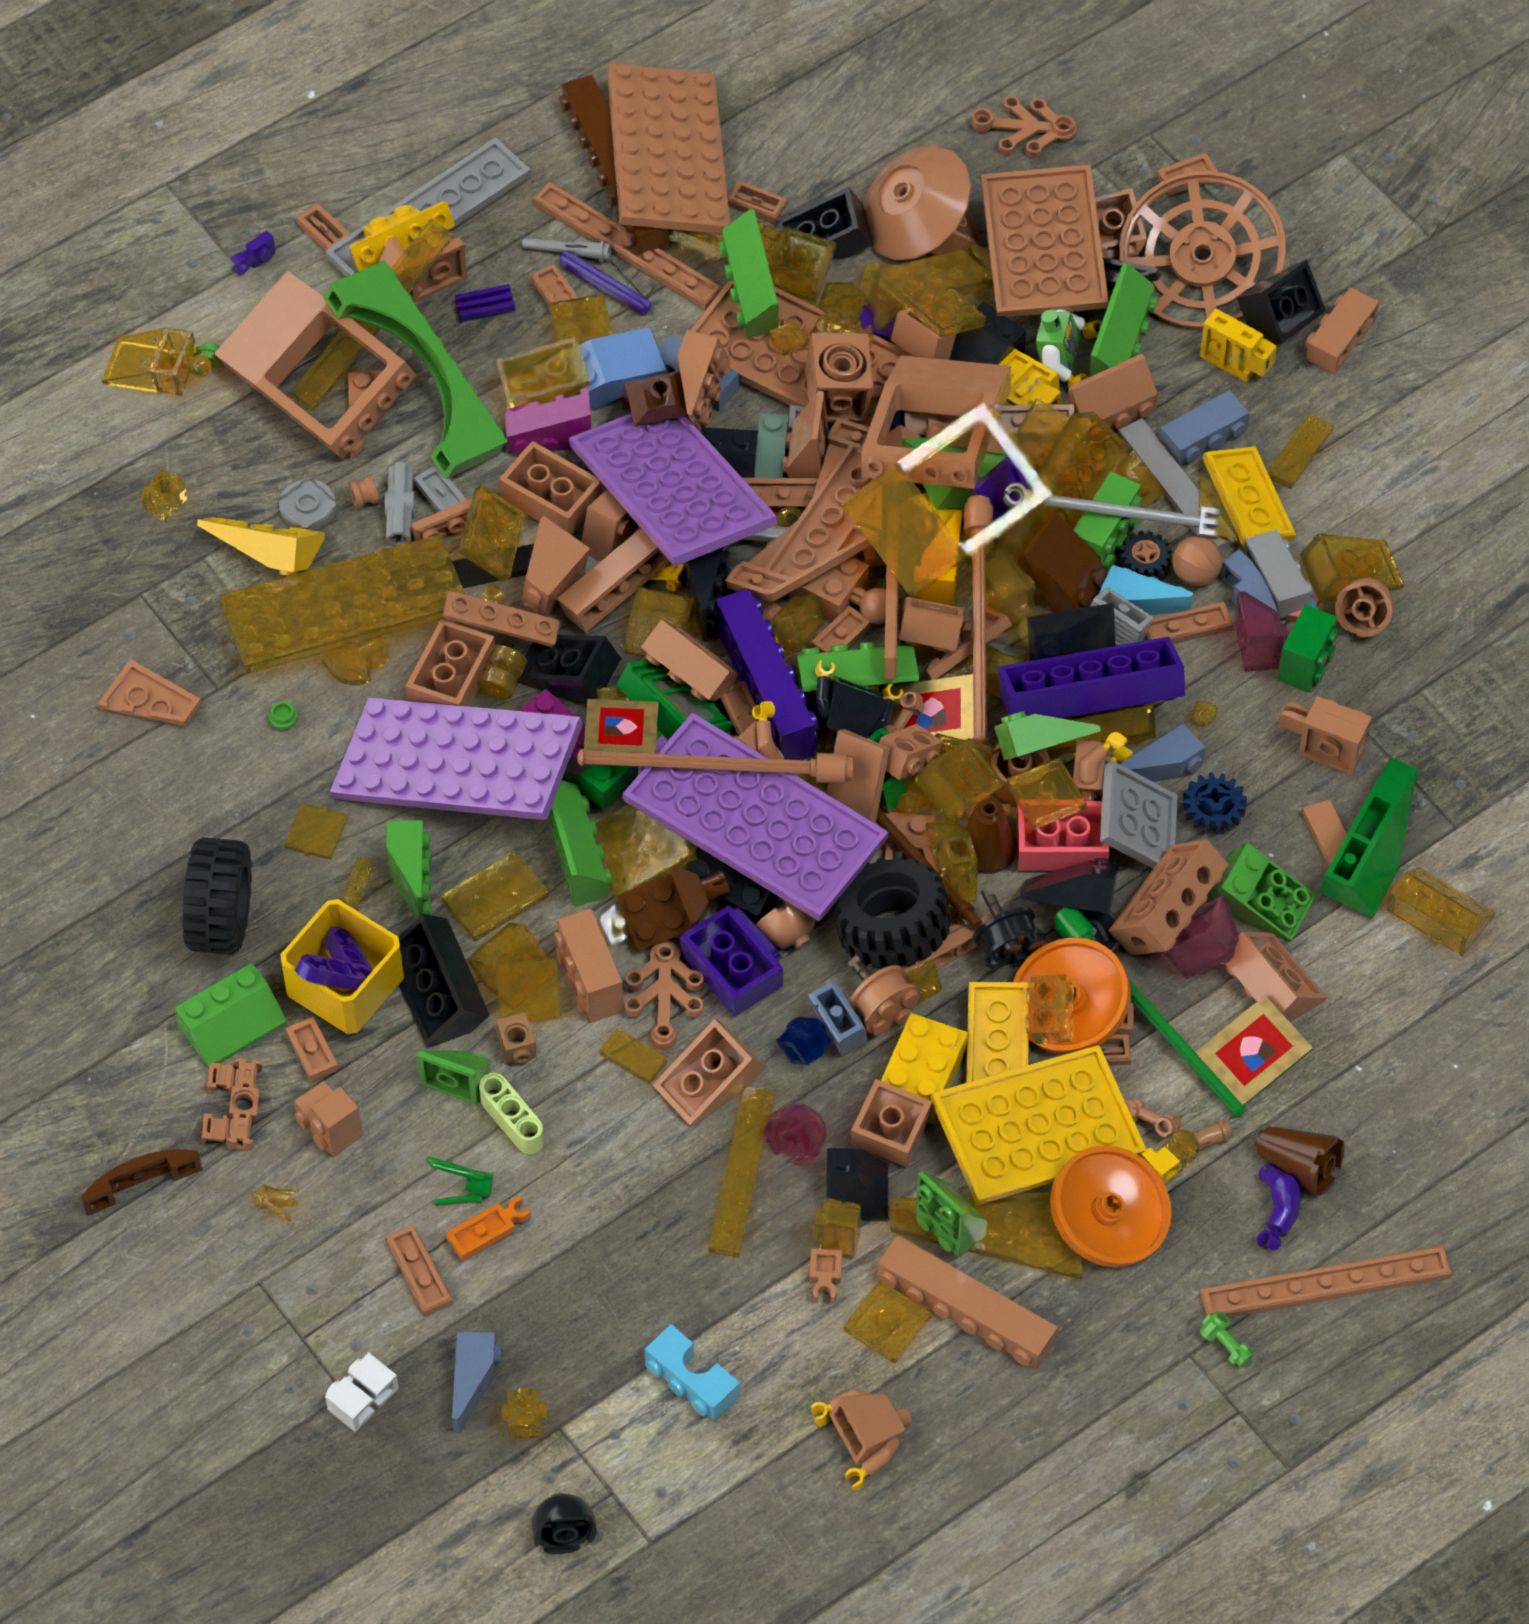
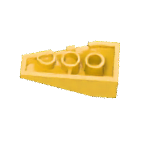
(280, 549)

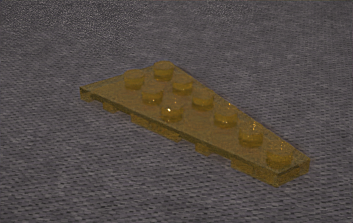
(1017, 1231)

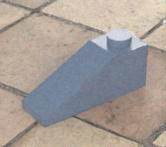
(1168, 756)
(473, 1372)

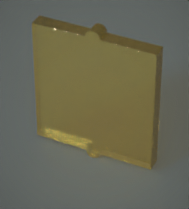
(316, 831)

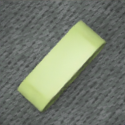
(506, 1101)

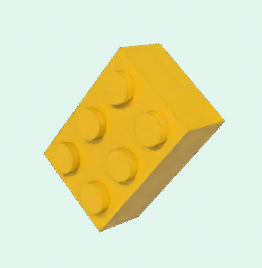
(926, 1058)

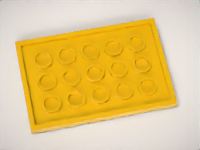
(1031, 1120)

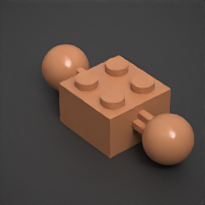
(844, 587)

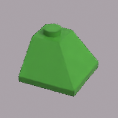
(453, 1072)

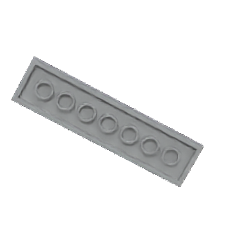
(464, 186)

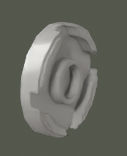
(307, 504)

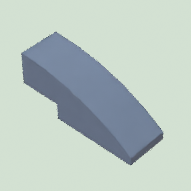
(1243, 576)

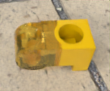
(1174, 1156)

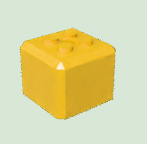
(340, 1006)

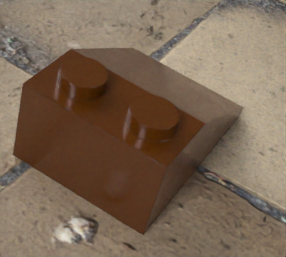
(1064, 566)

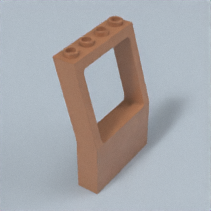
(280, 336)
(936, 388)

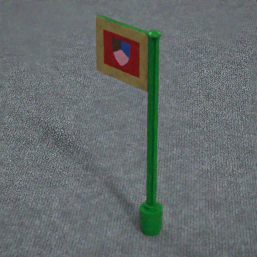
(1236, 1060)

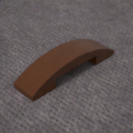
(138, 1170)

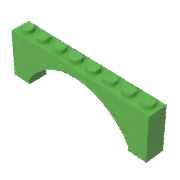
(381, 301)

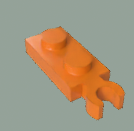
(486, 1228)

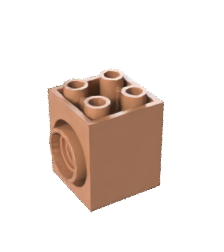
(842, 370)

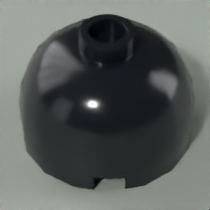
(563, 1524)

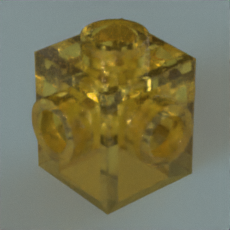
(524, 1413)

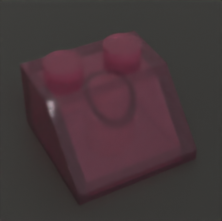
(1258, 633)
(1206, 940)

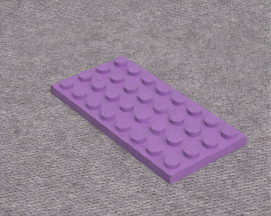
(673, 485)
(457, 758)
(758, 821)

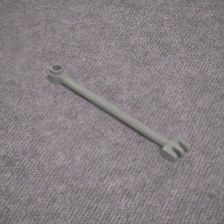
(1200, 521)

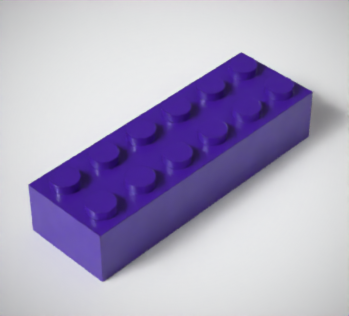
(762, 667)
(1094, 680)

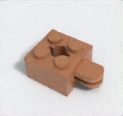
(1329, 732)

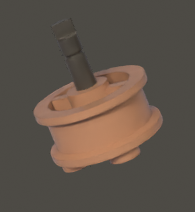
(883, 996)

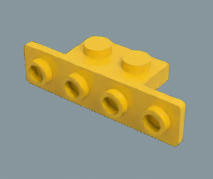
(402, 224)

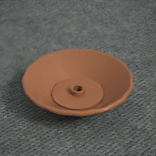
(917, 202)

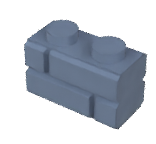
(838, 1017)

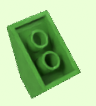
(1031, 733)

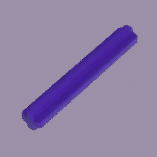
(605, 282)

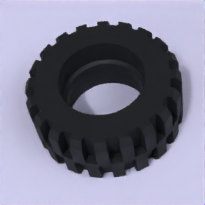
(217, 896)
(898, 938)

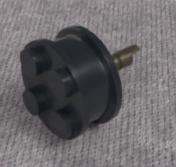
(1007, 935)

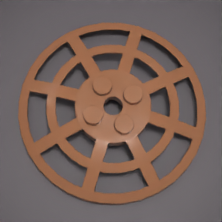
(1202, 236)

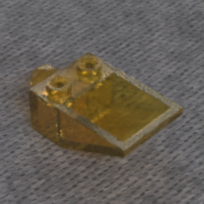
(156, 361)

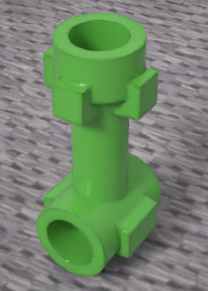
(1215, 1327)

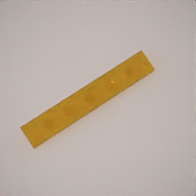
(741, 1172)

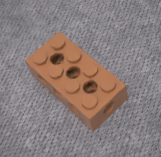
(1169, 898)

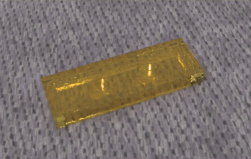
(1300, 451)

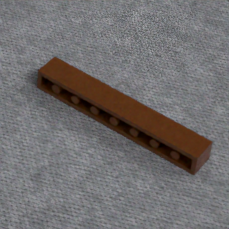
(592, 120)

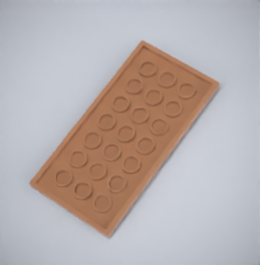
(667, 148)
(765, 367)

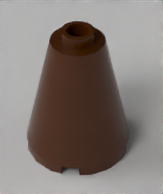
(991, 836)
(1303, 1155)

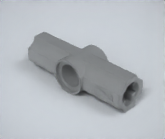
(399, 504)

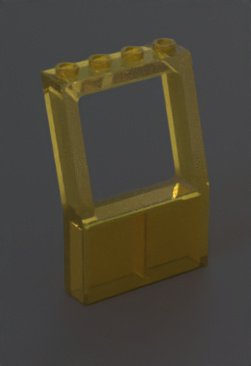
(907, 528)

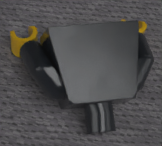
(852, 705)

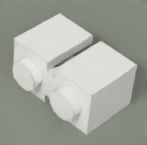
(367, 1383)

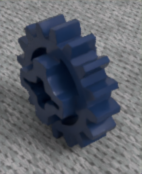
(1214, 803)

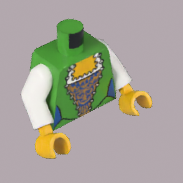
(1059, 341)

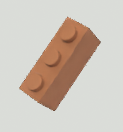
(1341, 330)

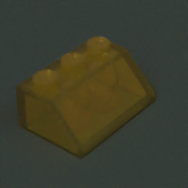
(1439, 910)

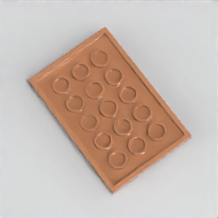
(1044, 241)

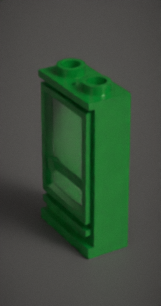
(650, 683)

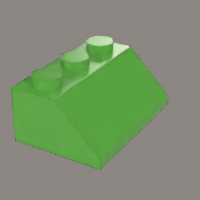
(230, 1015)

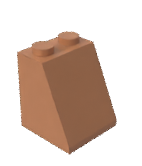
(554, 567)

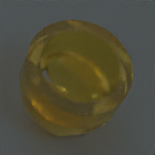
(1204, 712)

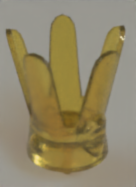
(268, 1196)

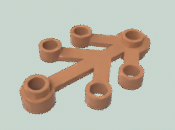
(1056, 127)
(664, 989)

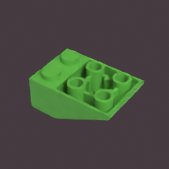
(410, 863)
(1262, 893)
(947, 1215)

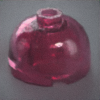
(797, 1133)

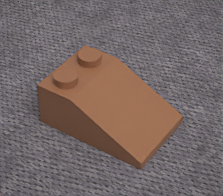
(807, 440)
(709, 1073)

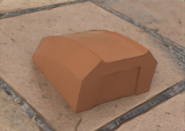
(1112, 215)

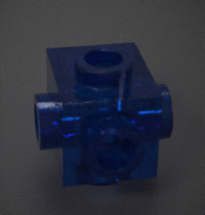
(804, 1040)

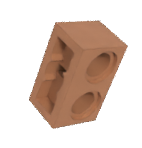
(910, 750)

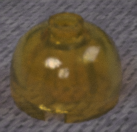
(1135, 469)

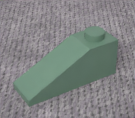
(771, 445)

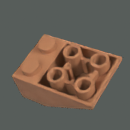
(701, 369)
(930, 624)

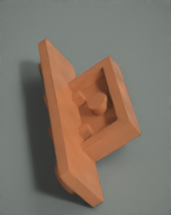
(500, 618)

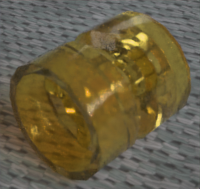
(501, 673)

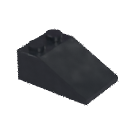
(834, 218)
(1282, 303)
(991, 342)
(1071, 631)
(571, 667)
(1079, 886)

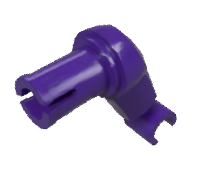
(1286, 1206)

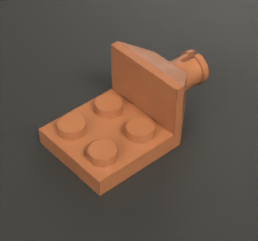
(443, 273)

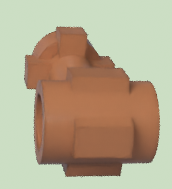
(912, 706)
(1164, 1125)

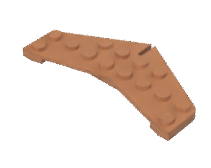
(823, 532)

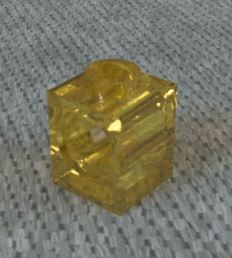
(164, 504)

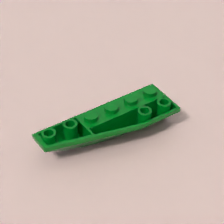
(1374, 842)

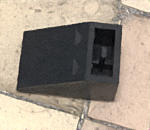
(704, 583)

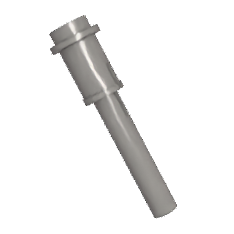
(581, 248)

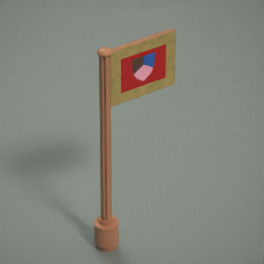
(959, 703)
(627, 732)

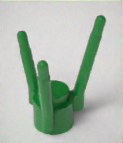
(477, 1182)

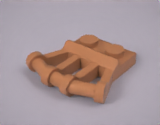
(914, 830)

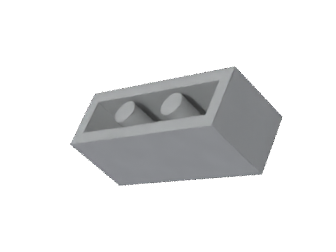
(1282, 573)

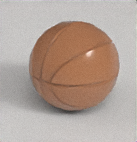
(1197, 561)

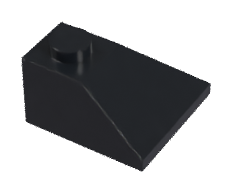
(859, 1180)

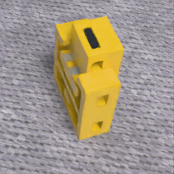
(1236, 347)
(1031, 380)

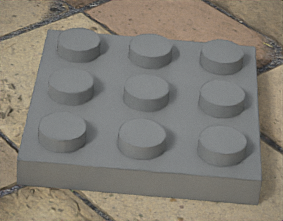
(1137, 815)

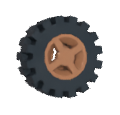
(1152, 549)

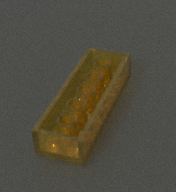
(1076, 469)

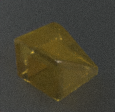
(926, 979)

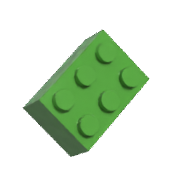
(1107, 532)

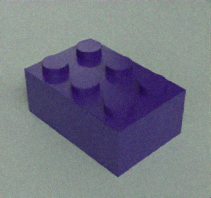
(732, 960)

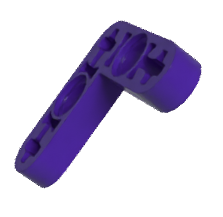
(344, 970)

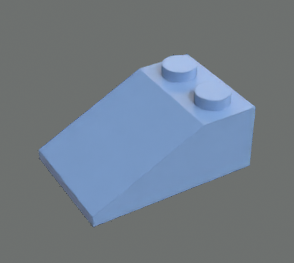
(617, 360)

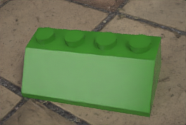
(750, 276)
(1124, 320)
(859, 665)
(577, 847)

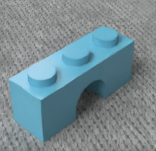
(708, 1392)

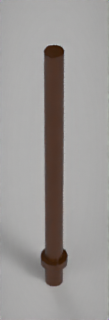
(963, 909)

